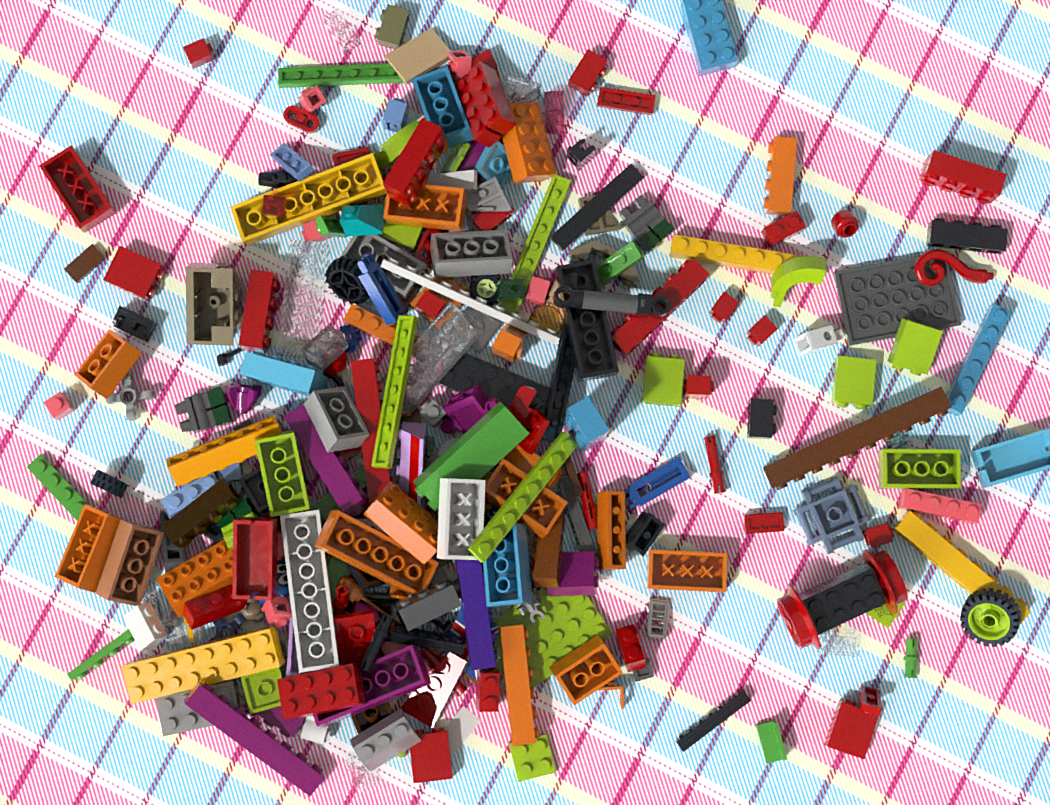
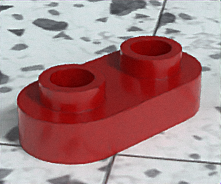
(302, 119)
(424, 246)

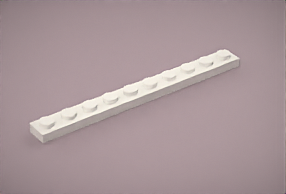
(463, 297)

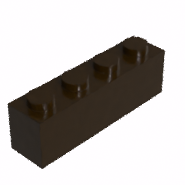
(201, 513)

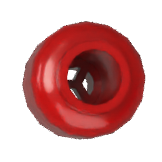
(845, 223)

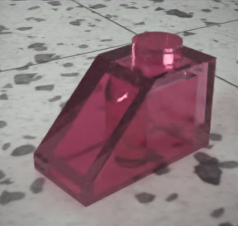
(554, 112)

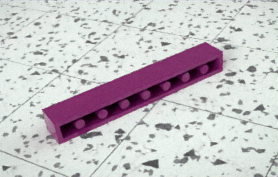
(254, 738)

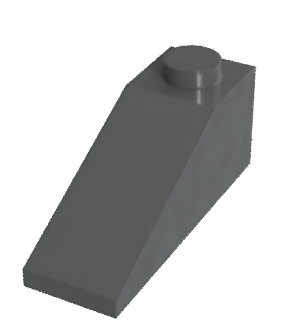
(172, 554)

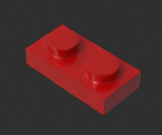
(870, 700)

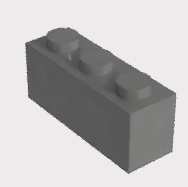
(428, 604)

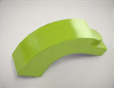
(392, 148)
(795, 271)

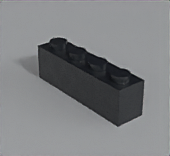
(966, 236)

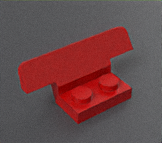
(530, 418)

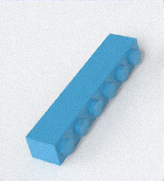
(976, 358)

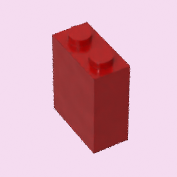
(134, 273)
(851, 729)
(431, 756)

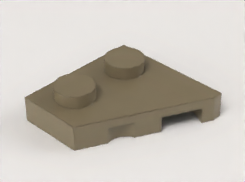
(603, 224)

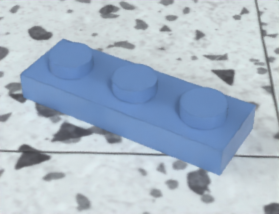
(292, 162)

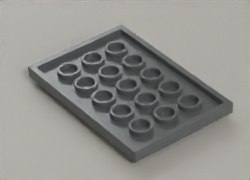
(883, 293)

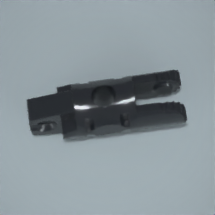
(275, 179)

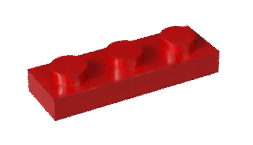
(626, 101)

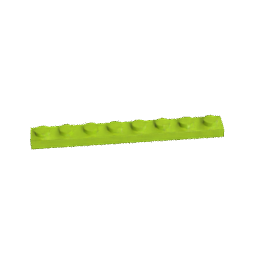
(538, 236)
(394, 392)
(522, 497)

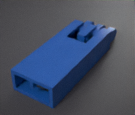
(380, 289)
(660, 481)

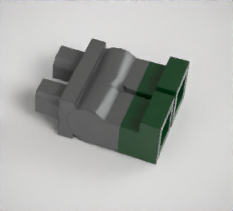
(646, 224)
(200, 412)

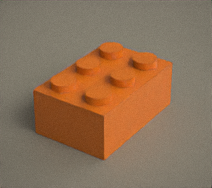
(108, 364)
(586, 669)

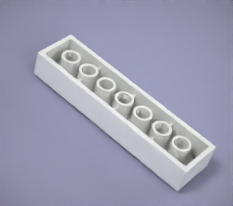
(309, 592)

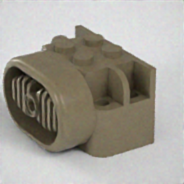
(212, 304)

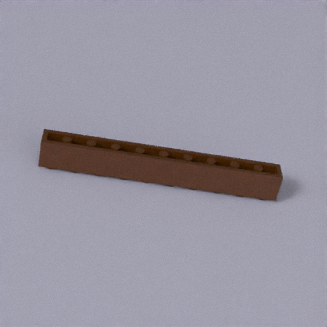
(859, 436)

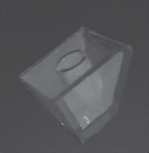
(520, 89)

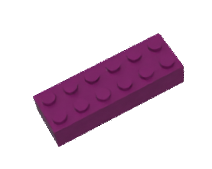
(330, 467)
(389, 679)

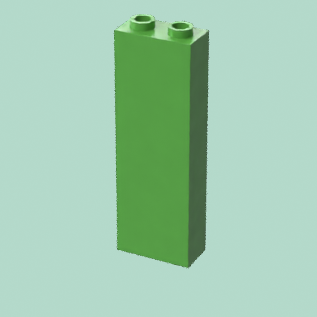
(473, 452)

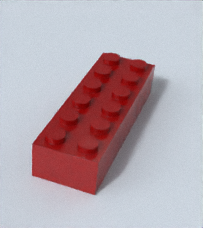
(677, 289)

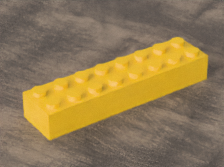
(313, 196)
(203, 662)

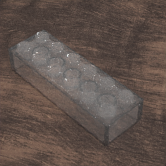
(302, 296)
(436, 353)

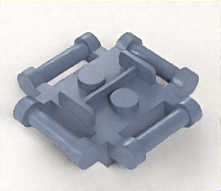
(832, 515)

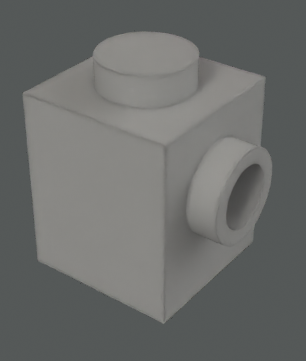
(432, 413)

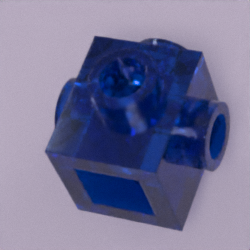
(355, 340)

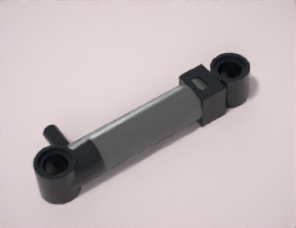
(639, 305)

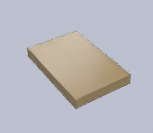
(418, 56)

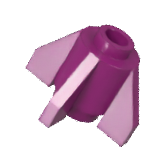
(243, 396)

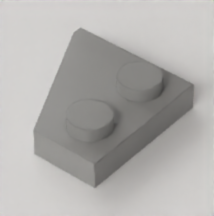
(488, 198)

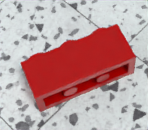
(212, 607)

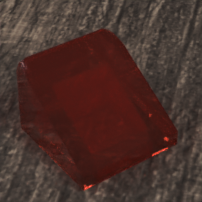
(273, 205)

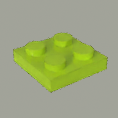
(262, 690)
(533, 759)

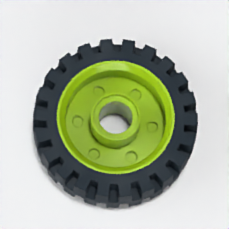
(993, 604)

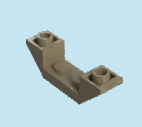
(581, 253)

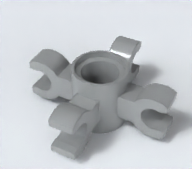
(130, 406)
(532, 607)

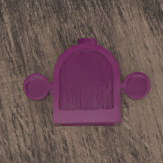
(466, 409)

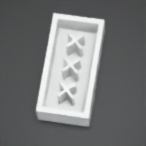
(459, 517)

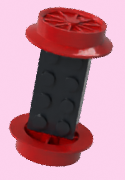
(842, 598)

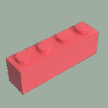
(940, 506)

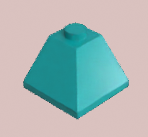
(362, 220)

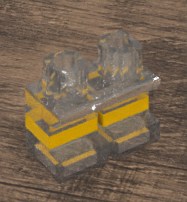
(183, 634)

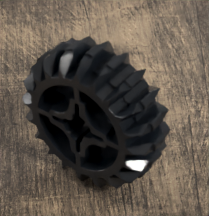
(344, 280)

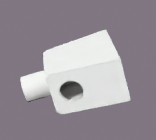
(818, 339)

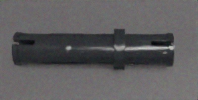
(375, 645)

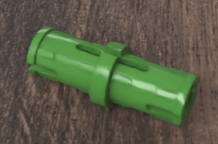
(911, 658)

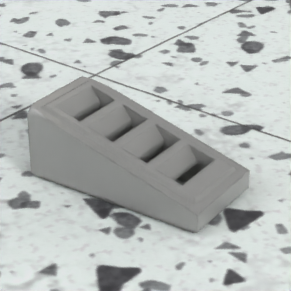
(649, 633)

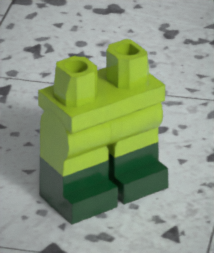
(243, 509)

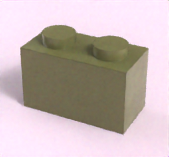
(393, 26)

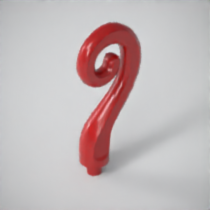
(972, 275)

